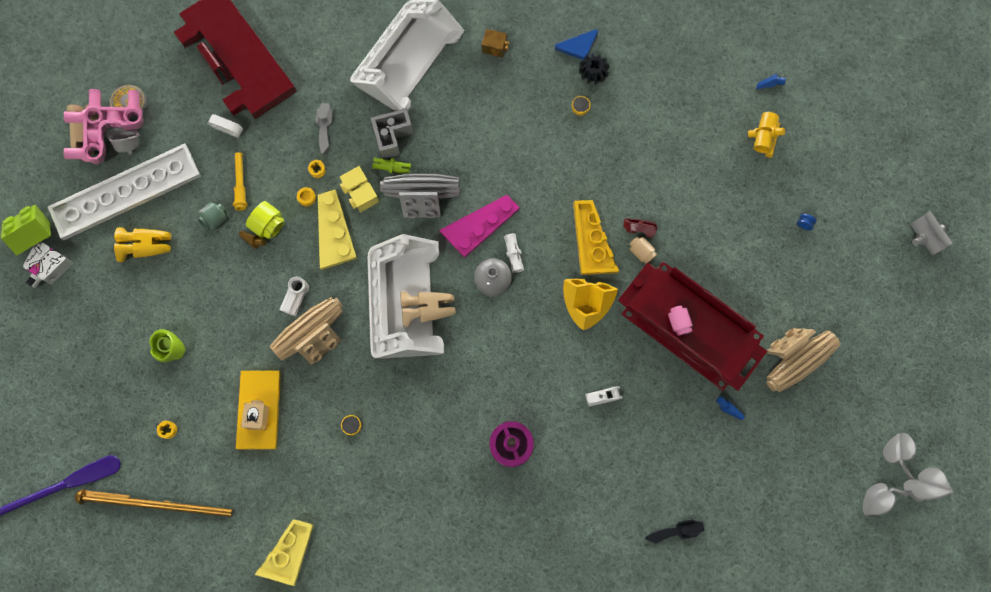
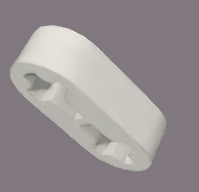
(225, 125)

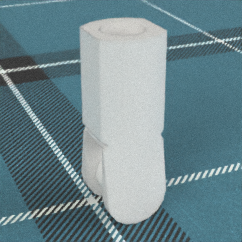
(600, 396)

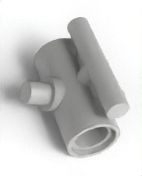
(930, 234)

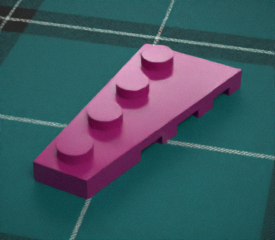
(476, 227)

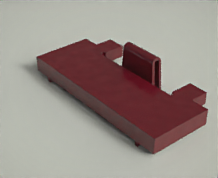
(237, 55)

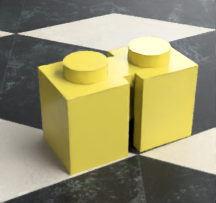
(359, 189)

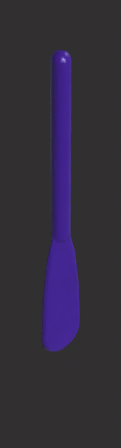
(90, 473)

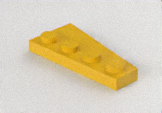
(591, 241)

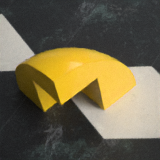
(588, 301)

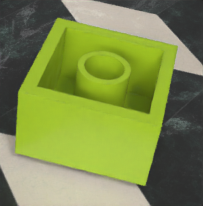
(25, 229)

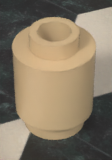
(643, 249)

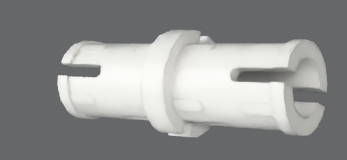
(513, 253)

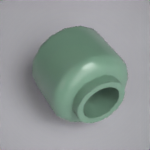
(211, 216)

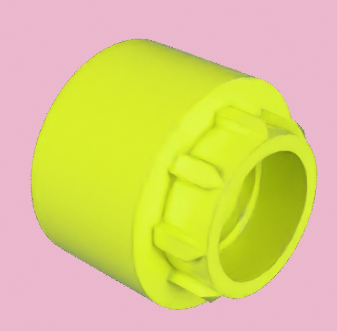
(265, 221)

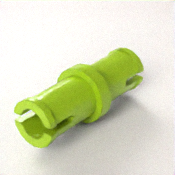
(391, 165)

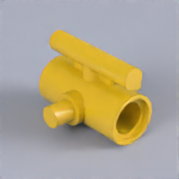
(767, 133)

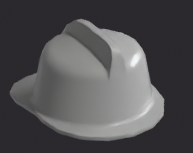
(123, 140)

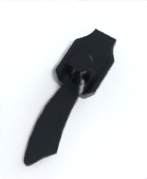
(683, 529)

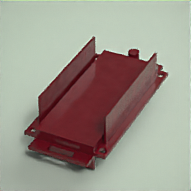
(720, 336)

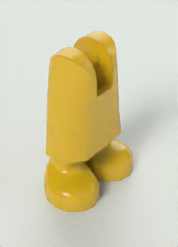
(145, 243)

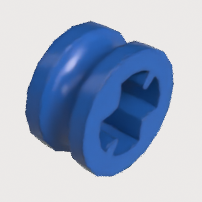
(806, 222)

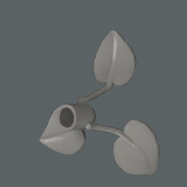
(929, 486)

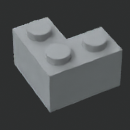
(388, 128)

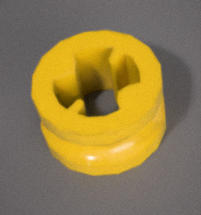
(312, 164)
(160, 432)

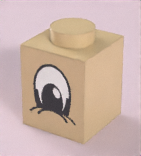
(255, 415)

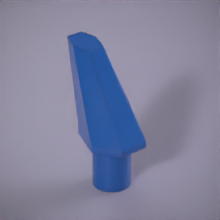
(771, 82)
(727, 407)

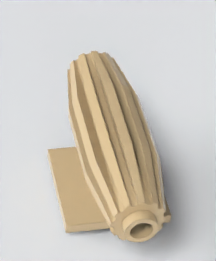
(310, 333)
(799, 356)

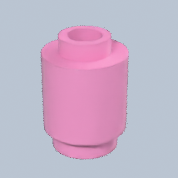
(680, 320)

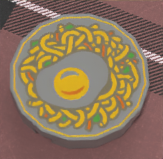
(119, 97)

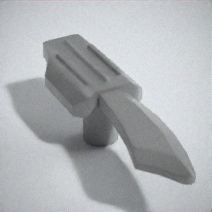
(324, 120)

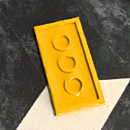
(261, 387)

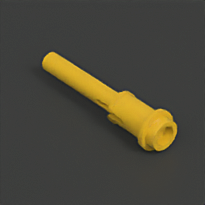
(239, 190)

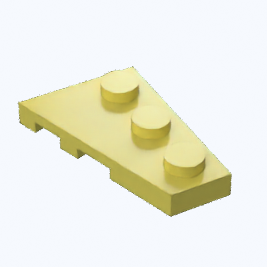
(287, 557)

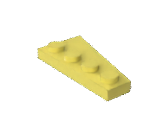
(334, 236)

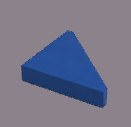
(579, 45)

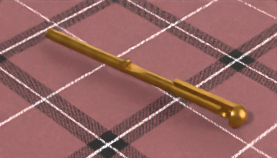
(119, 499)

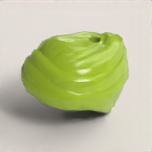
(166, 346)

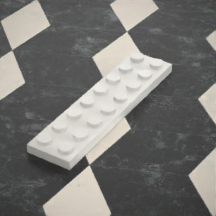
(124, 192)

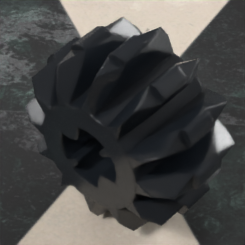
(591, 74)

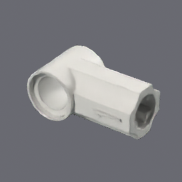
(294, 298)

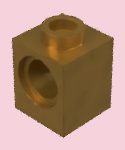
(495, 43)

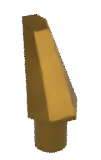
(252, 239)

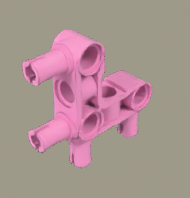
(108, 118)

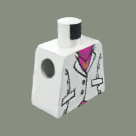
(45, 265)

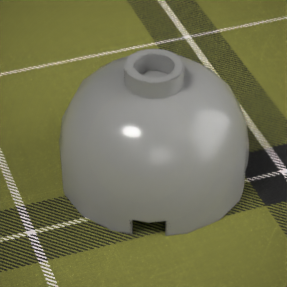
(492, 277)

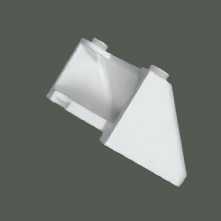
(406, 52)
(393, 268)

